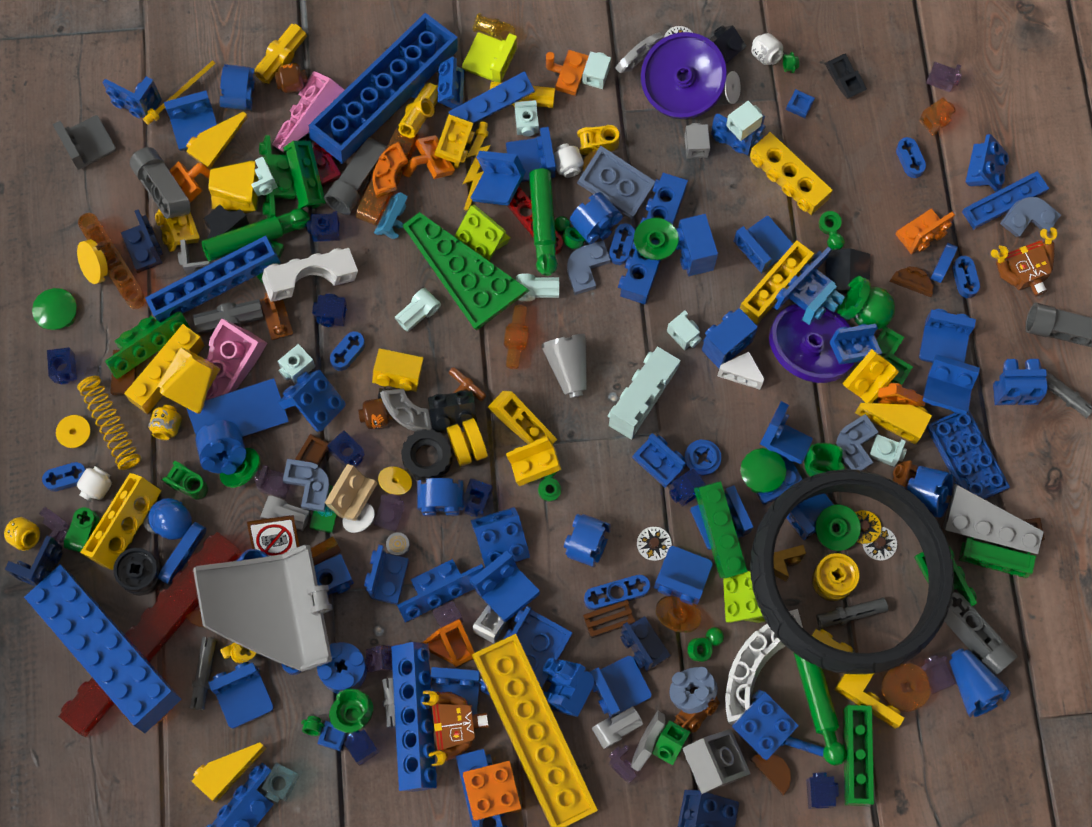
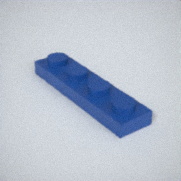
(495, 99)
(1002, 200)

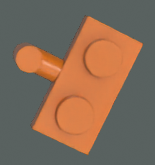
(570, 72)
(437, 166)
(186, 179)
(897, 394)

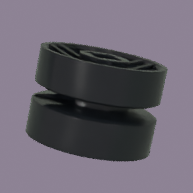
(126, 571)

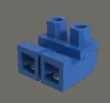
(1020, 385)
(569, 686)

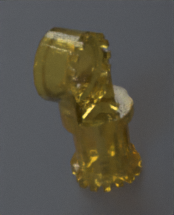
(492, 27)

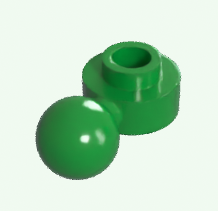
(571, 236)
(835, 240)
(549, 480)
(714, 637)

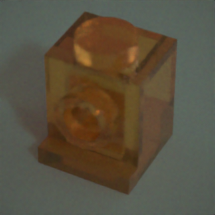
(937, 115)

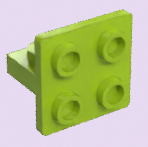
(481, 233)
(740, 599)

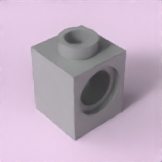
(697, 141)

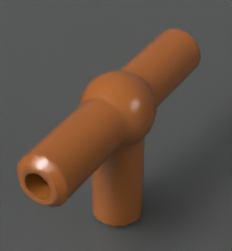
(466, 384)

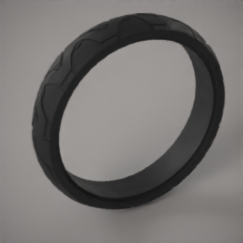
(916, 517)

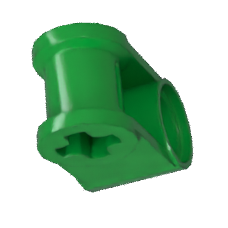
(183, 478)
(80, 531)

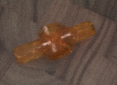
(516, 337)

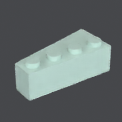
(643, 392)

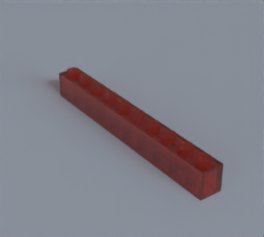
(151, 632)

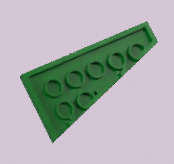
(471, 280)

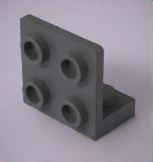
(85, 141)

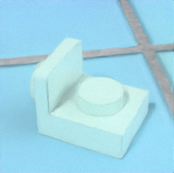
(266, 181)
(887, 450)

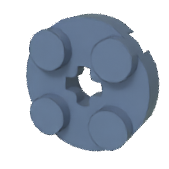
(690, 678)

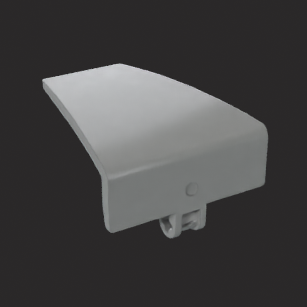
(268, 606)

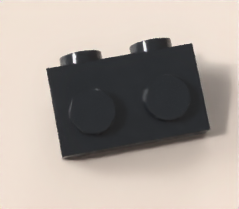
(728, 42)
(451, 409)

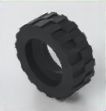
(422, 438)

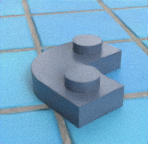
(1030, 210)
(582, 262)
(850, 441)
(313, 479)

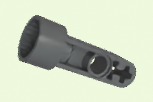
(159, 183)
(347, 190)
(1059, 324)
(979, 636)

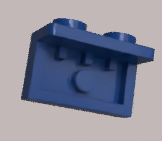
(450, 83)
(854, 343)
(659, 460)

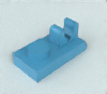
(393, 209)
(825, 299)

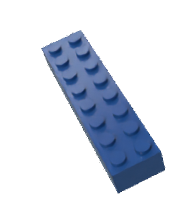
(383, 88)
(102, 649)

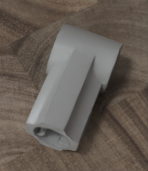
(277, 507)
(612, 730)

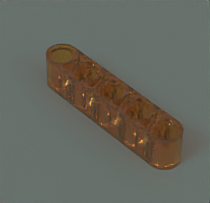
(371, 207)
(115, 269)

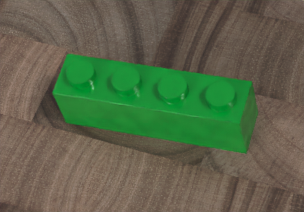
(720, 530)
(859, 759)

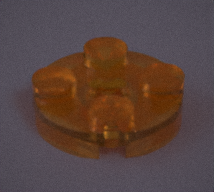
(893, 691)

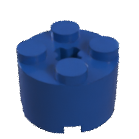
(237, 87)
(595, 218)
(220, 447)
(932, 489)
(440, 496)
(587, 540)
(347, 679)

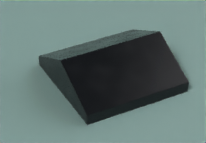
(845, 265)

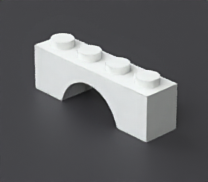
(334, 266)

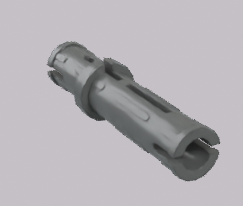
(1068, 395)
(843, 615)
(203, 673)

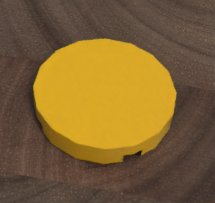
(92, 261)

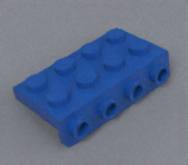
(539, 640)

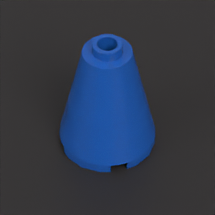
(976, 683)

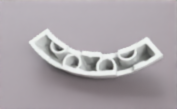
(747, 666)

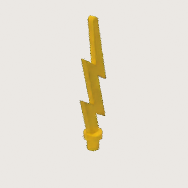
(153, 114)
(472, 174)

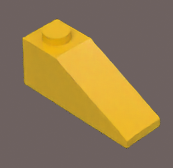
(213, 141)
(519, 418)
(900, 419)
(222, 773)

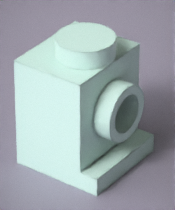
(526, 118)
(684, 331)

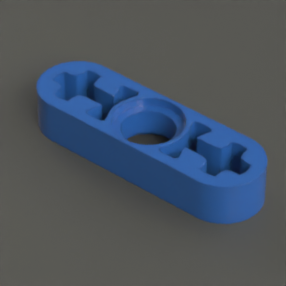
(182, 552)
(620, 583)

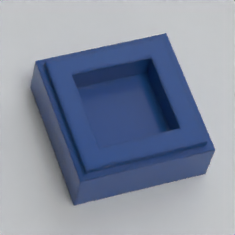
(800, 103)
(331, 737)

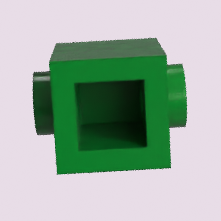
(667, 746)

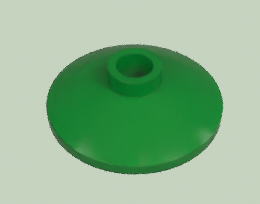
(658, 230)
(244, 471)
(848, 527)

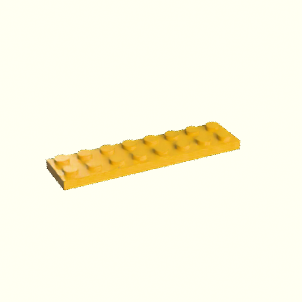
(534, 732)

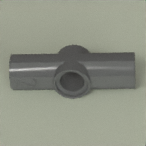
(232, 312)

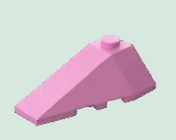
(315, 98)
(233, 352)

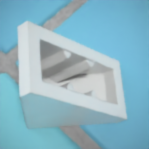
(743, 371)
(488, 625)

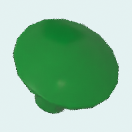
(54, 309)
(763, 470)

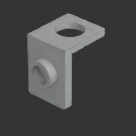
(184, 259)

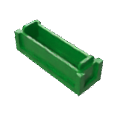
(305, 174)
(997, 558)

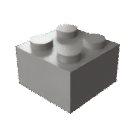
(716, 761)

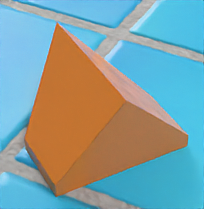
(451, 644)

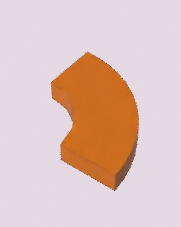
(387, 168)

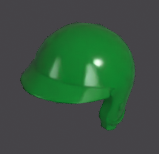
(823, 458)
(351, 711)

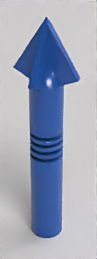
(800, 744)

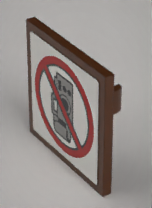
(274, 535)

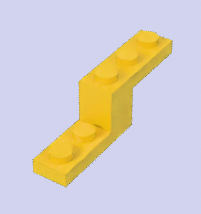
(853, 685)

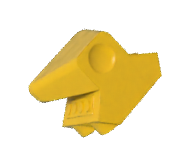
(232, 187)
(188, 380)

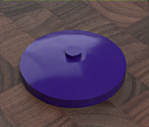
(684, 75)
(805, 347)

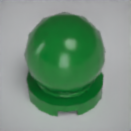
(867, 304)

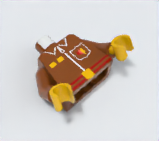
(1028, 264)
(453, 724)

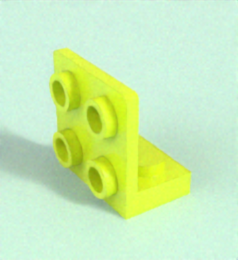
(490, 56)

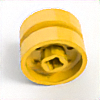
(467, 442)
(845, 571)

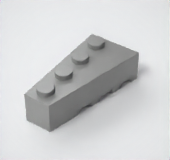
(985, 521)

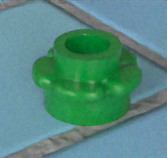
(790, 62)
(312, 726)

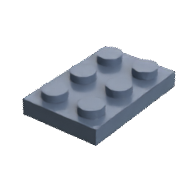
(617, 181)

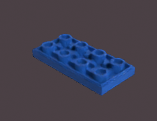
(248, 408)
(967, 455)

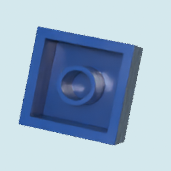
(696, 245)
(729, 337)

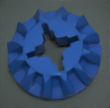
(700, 447)

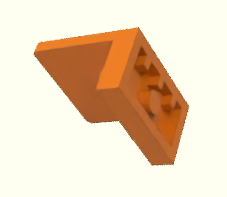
(923, 230)
(491, 790)

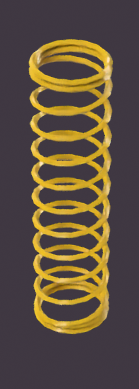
(88, 380)

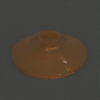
(677, 614)

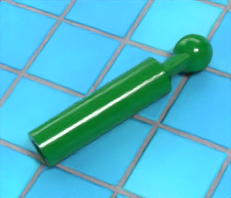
(543, 220)
(272, 228)
(821, 709)

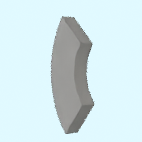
(638, 53)
(405, 411)
(648, 741)

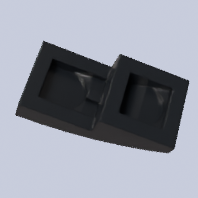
(845, 77)

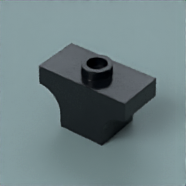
(223, 221)

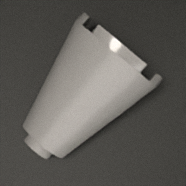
(568, 363)

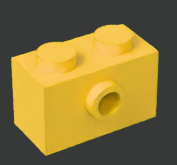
(397, 370)

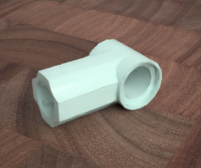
(539, 286)
(421, 306)

